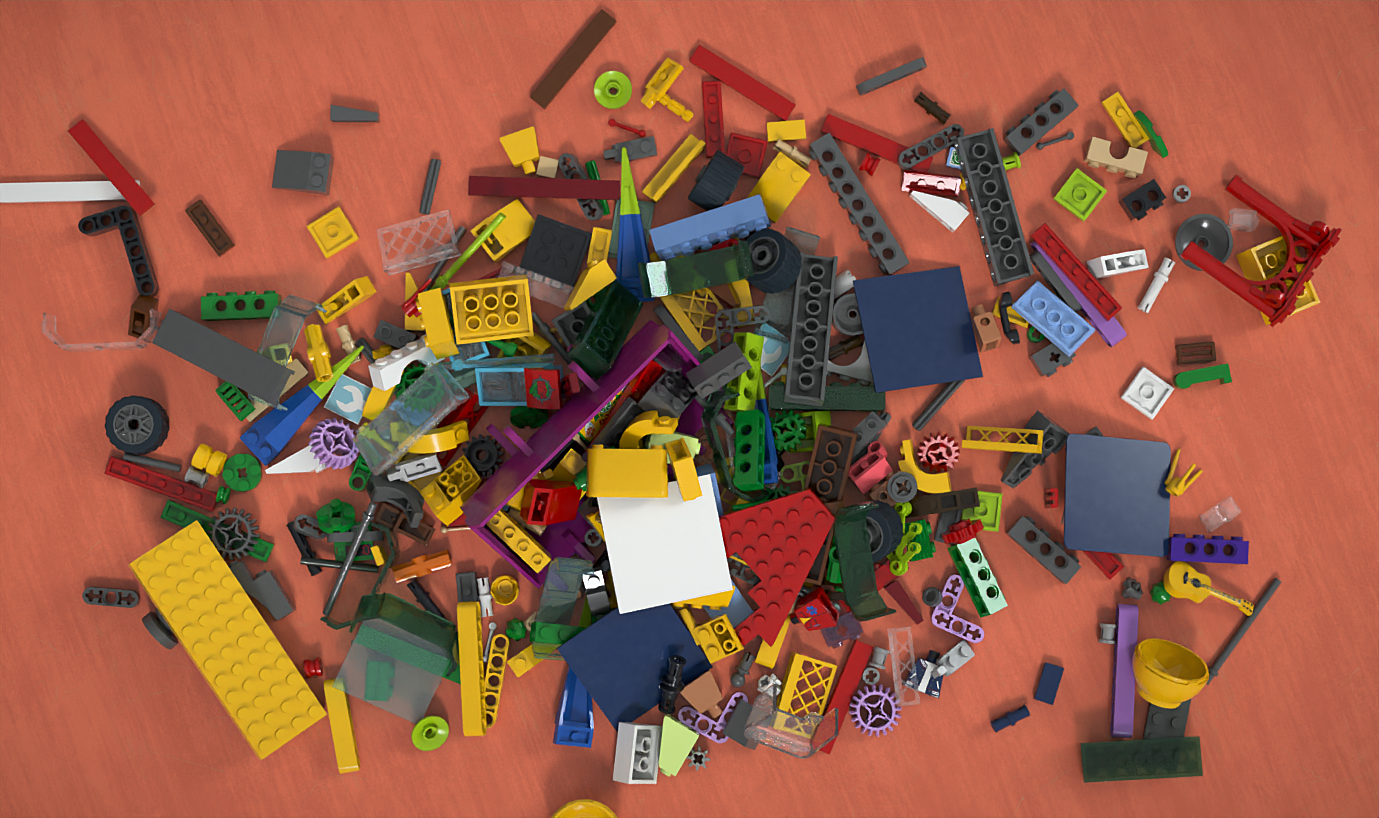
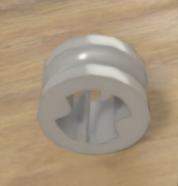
(1178, 198)
(875, 679)

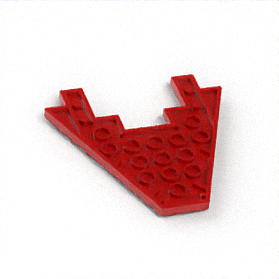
(780, 546)

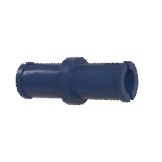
(1010, 718)

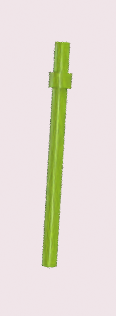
(442, 281)

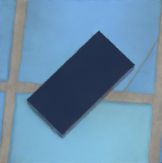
(1048, 683)

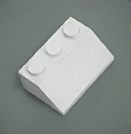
(637, 753)

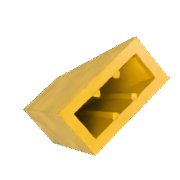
(683, 469)

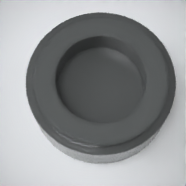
(932, 597)

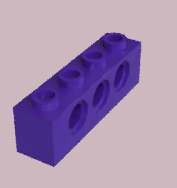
(1238, 547)

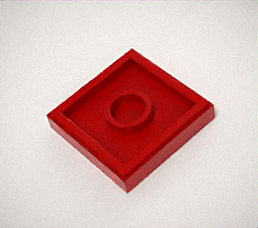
(747, 152)

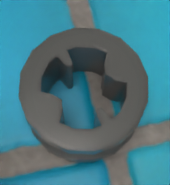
(589, 542)

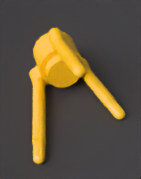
(1178, 486)

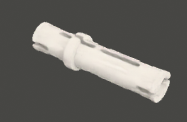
(1160, 278)

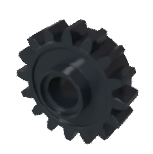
(493, 454)

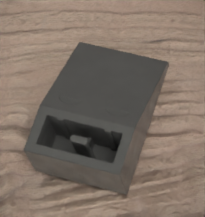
(669, 395)

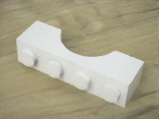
(388, 370)

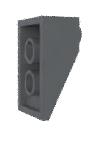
(303, 171)

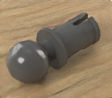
(737, 679)

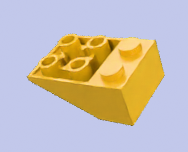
(509, 234)
(451, 490)

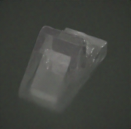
(1220, 513)

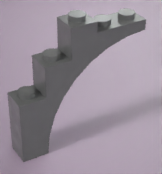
(264, 588)

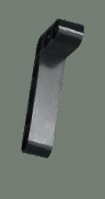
(129, 243)

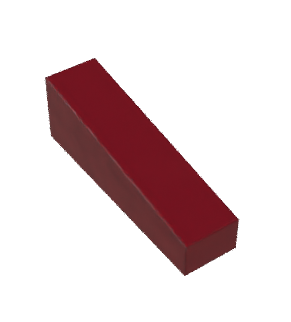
(900, 596)

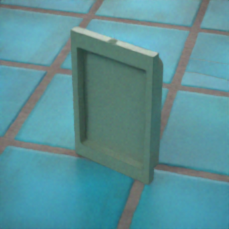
(646, 212)

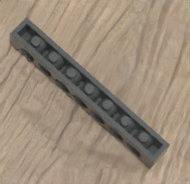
(827, 145)

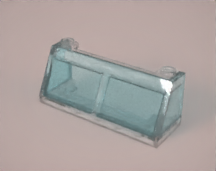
(409, 418)

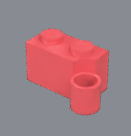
(870, 468)

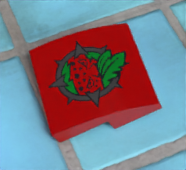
(543, 388)

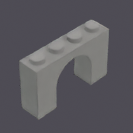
(859, 370)

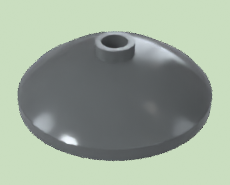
(1209, 230)

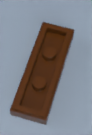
(210, 228)

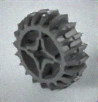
(237, 525)

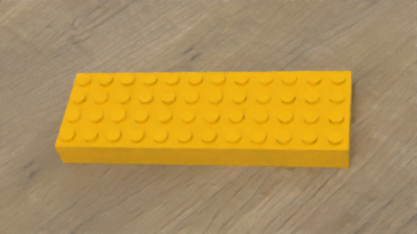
(227, 639)

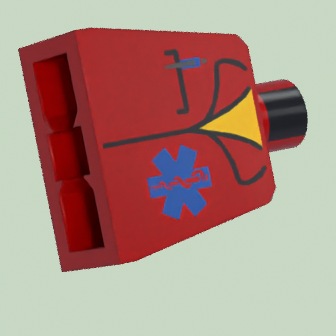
(815, 611)

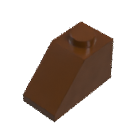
(140, 315)

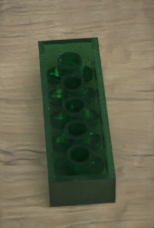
(605, 330)
(837, 398)
(1141, 759)

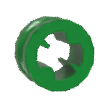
(1033, 339)
(223, 495)

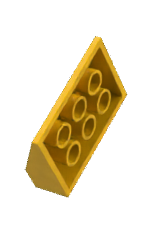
(1266, 262)
(491, 309)

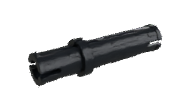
(304, 548)
(424, 598)

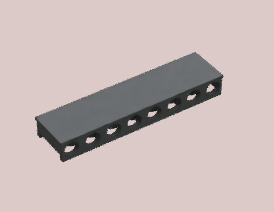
(993, 207)
(810, 331)
(222, 357)

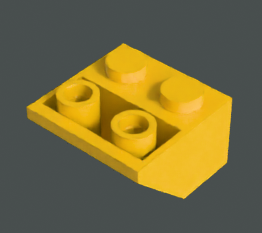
(717, 638)

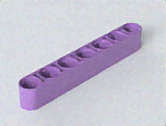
(1109, 330)
(1123, 678)

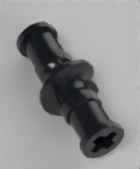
(672, 684)

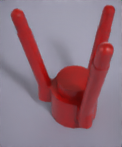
(410, 306)

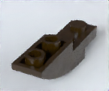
(944, 502)

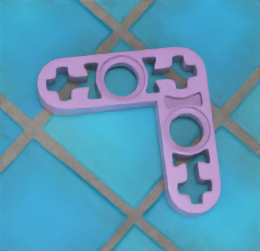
(947, 611)
(720, 724)

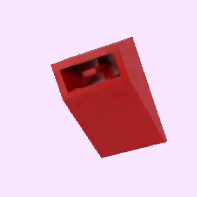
(549, 502)

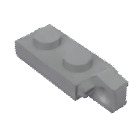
(415, 468)
(953, 659)

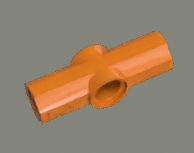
(422, 565)

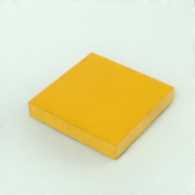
(332, 232)

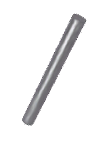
(439, 265)

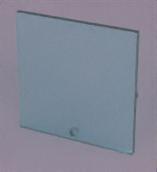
(392, 669)

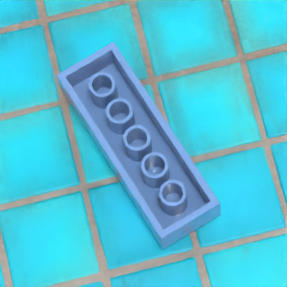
(710, 228)

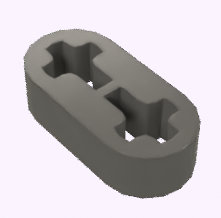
(308, 531)

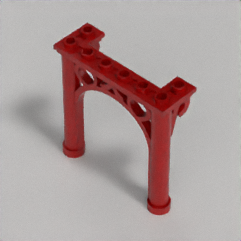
(1314, 238)

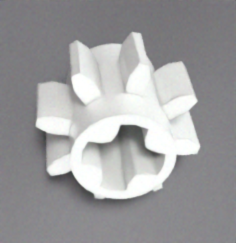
(766, 681)

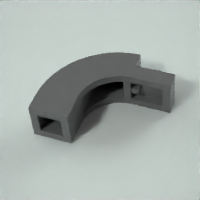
(398, 493)
(597, 593)

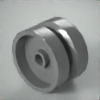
(840, 317)
(159, 629)

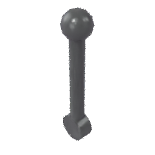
(1069, 136)

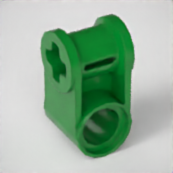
(360, 471)

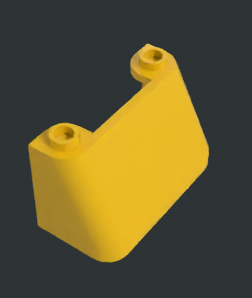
(627, 472)

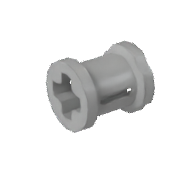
(196, 476)
(1107, 633)
(879, 657)

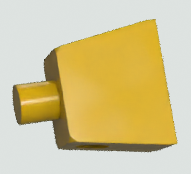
(522, 149)

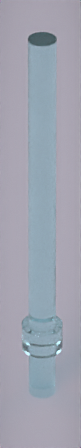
(459, 364)

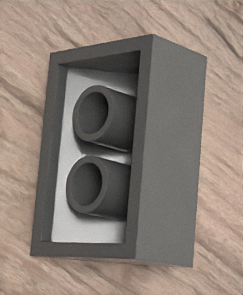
(718, 370)

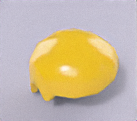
(505, 589)

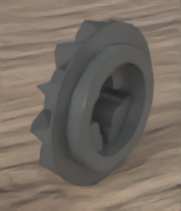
(910, 485)

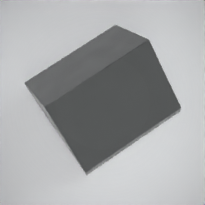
(735, 726)

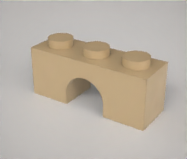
(1099, 155)

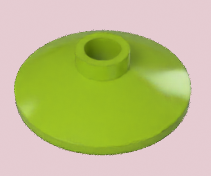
(611, 80)
(434, 737)

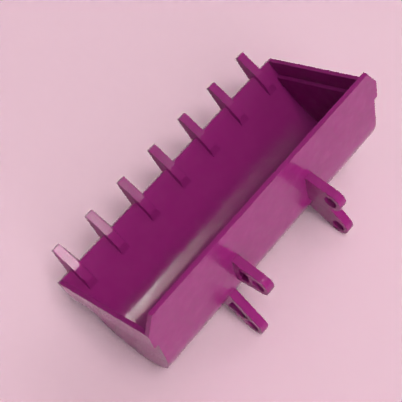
(569, 536)

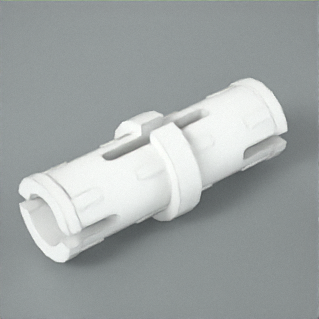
(485, 597)

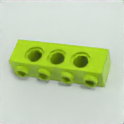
(747, 382)

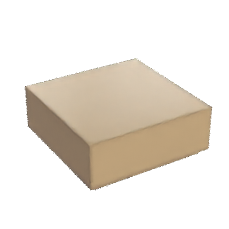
(547, 167)

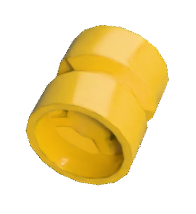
(211, 461)

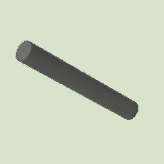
(152, 462)

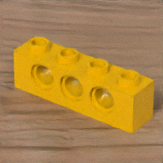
(519, 540)

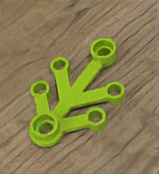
(898, 557)

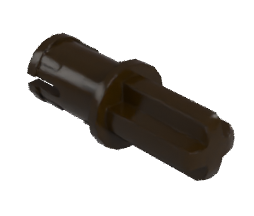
(844, 347)

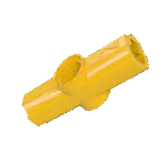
(318, 353)

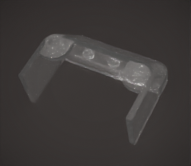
(787, 731)

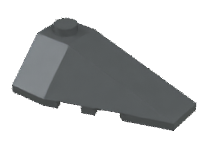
(570, 323)
(1022, 463)

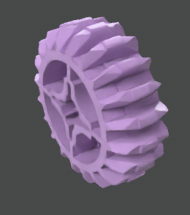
(323, 443)
(879, 702)

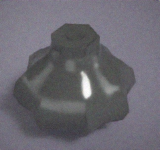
(1132, 589)

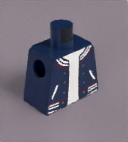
(926, 681)

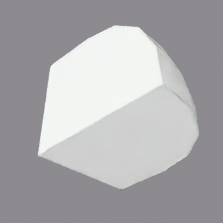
(843, 283)

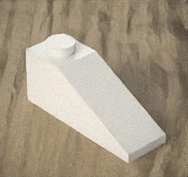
(944, 210)
(1117, 264)
(298, 463)

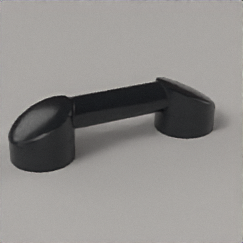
(1004, 302)

